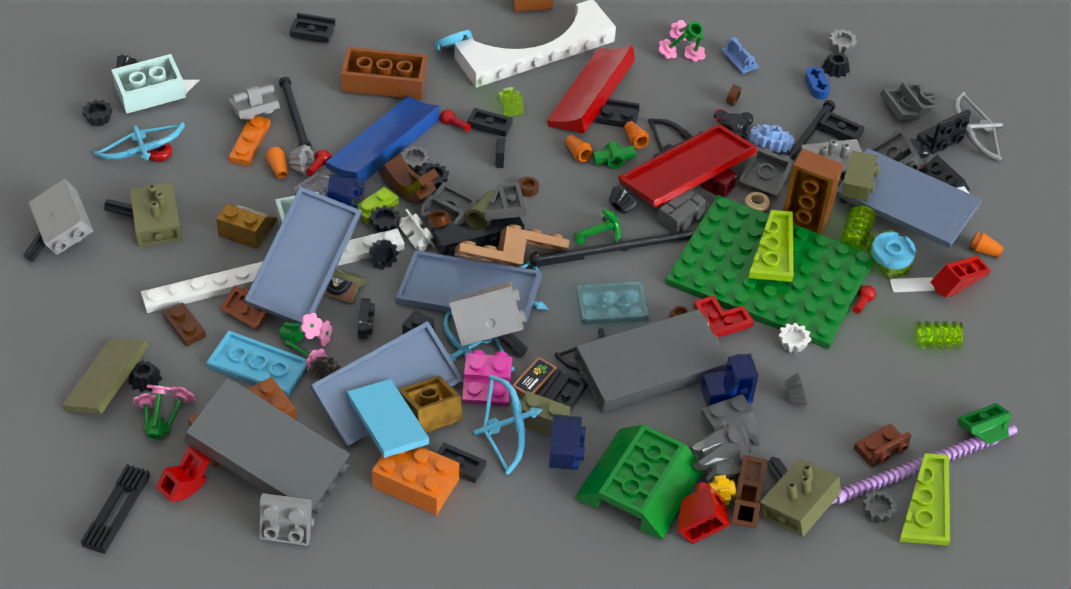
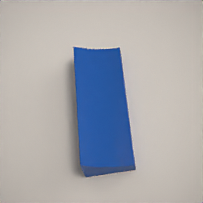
(384, 139)

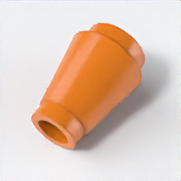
(636, 135)
(580, 150)
(277, 161)
(986, 245)

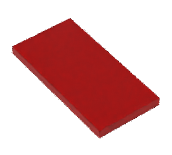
(687, 165)

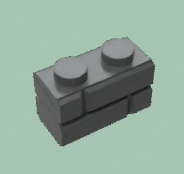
(681, 211)

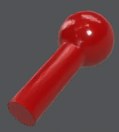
(448, 117)
(320, 159)
(866, 294)

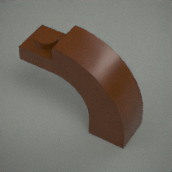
(406, 182)
(748, 492)

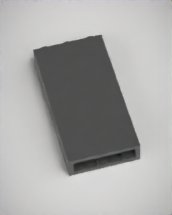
(650, 360)
(266, 446)

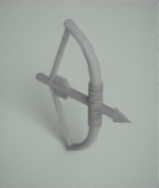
(986, 125)

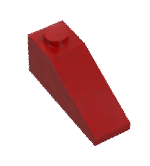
(959, 275)

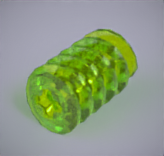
(858, 227)
(939, 334)

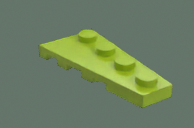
(775, 249)
(930, 505)

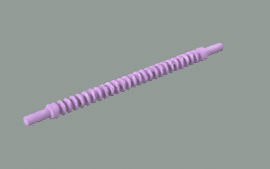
(893, 475)

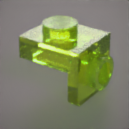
(512, 101)

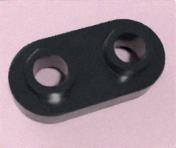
(366, 311)

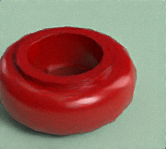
(161, 156)

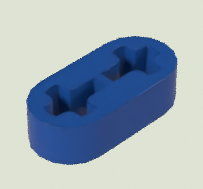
(813, 83)

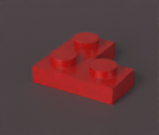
(721, 321)

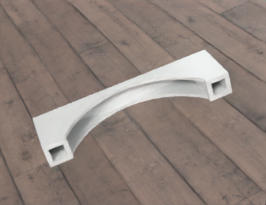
(489, 64)

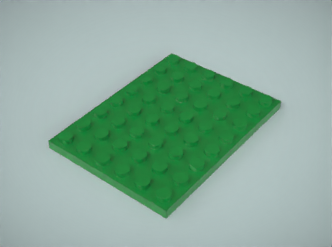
(723, 251)

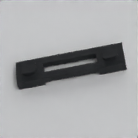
(98, 536)

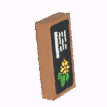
(534, 377)

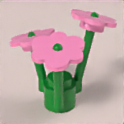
(684, 32)
(311, 327)
(155, 426)

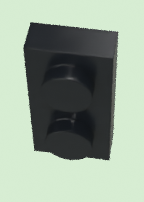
(490, 122)
(840, 126)
(469, 465)

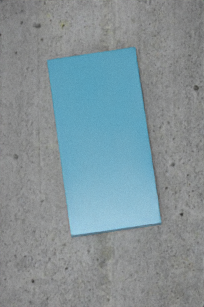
(256, 362)
(387, 418)

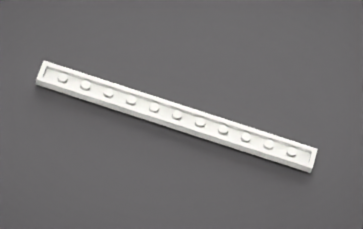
(224, 281)

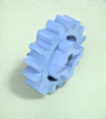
(771, 138)

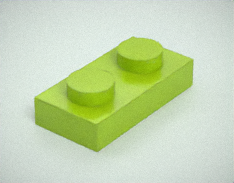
(378, 199)

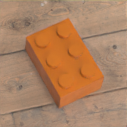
(417, 478)

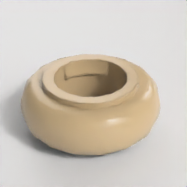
(757, 197)

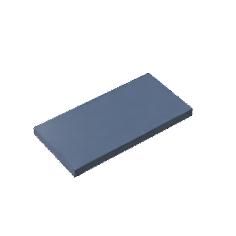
(918, 201)
(303, 256)
(437, 277)
(403, 360)

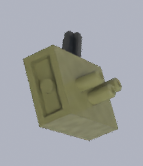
(153, 213)
(799, 495)

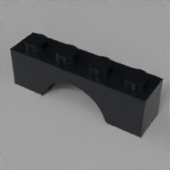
(450, 235)

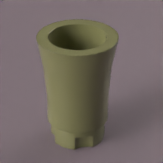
(475, 215)

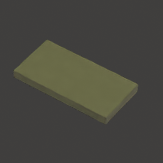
(105, 376)

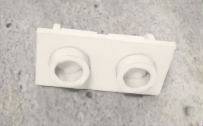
(421, 237)

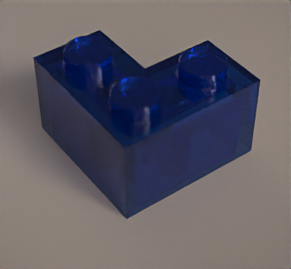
(345, 189)
(738, 379)
(567, 442)

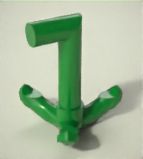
(611, 222)

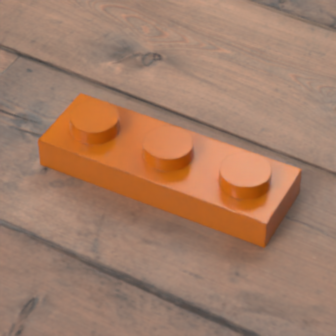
(249, 141)

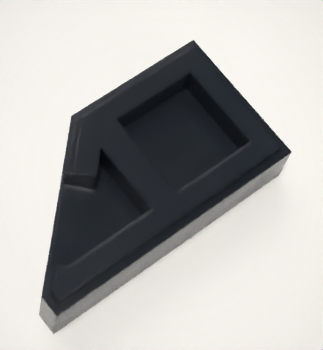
(500, 153)

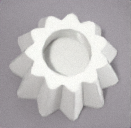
(794, 338)

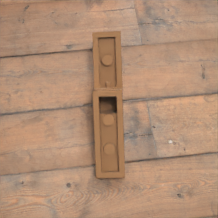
(511, 246)

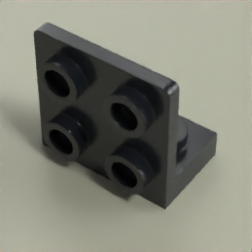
(946, 132)
(942, 171)

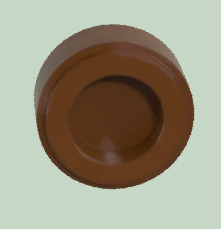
(733, 95)
(529, 186)
(438, 218)

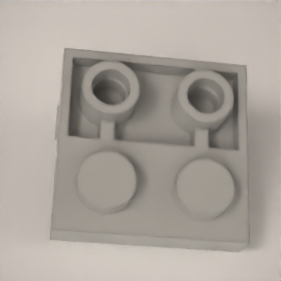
(254, 102)
(285, 519)

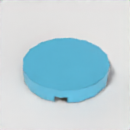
(450, 41)
(893, 250)

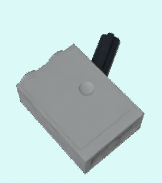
(59, 220)
(489, 315)

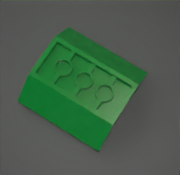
(643, 476)

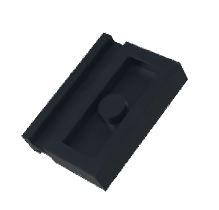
(312, 27)
(618, 113)
(564, 388)

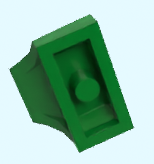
(987, 423)

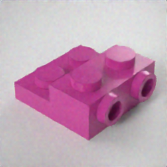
(477, 381)

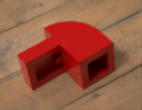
(186, 479)

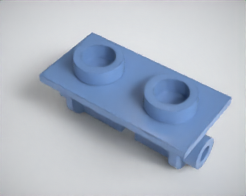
(739, 56)

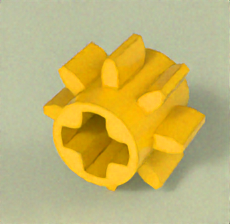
(724, 487)

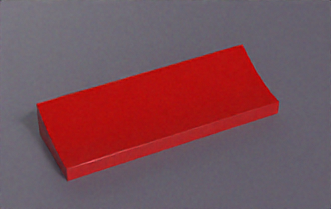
(592, 89)

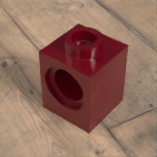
(722, 183)

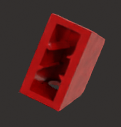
(702, 514)

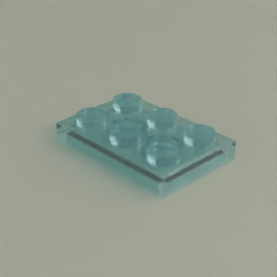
(612, 303)

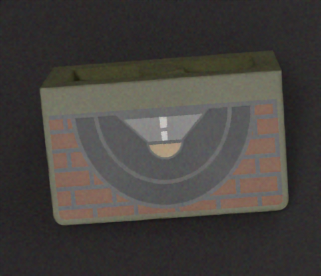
(344, 285)

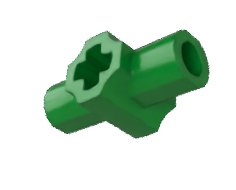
(614, 155)

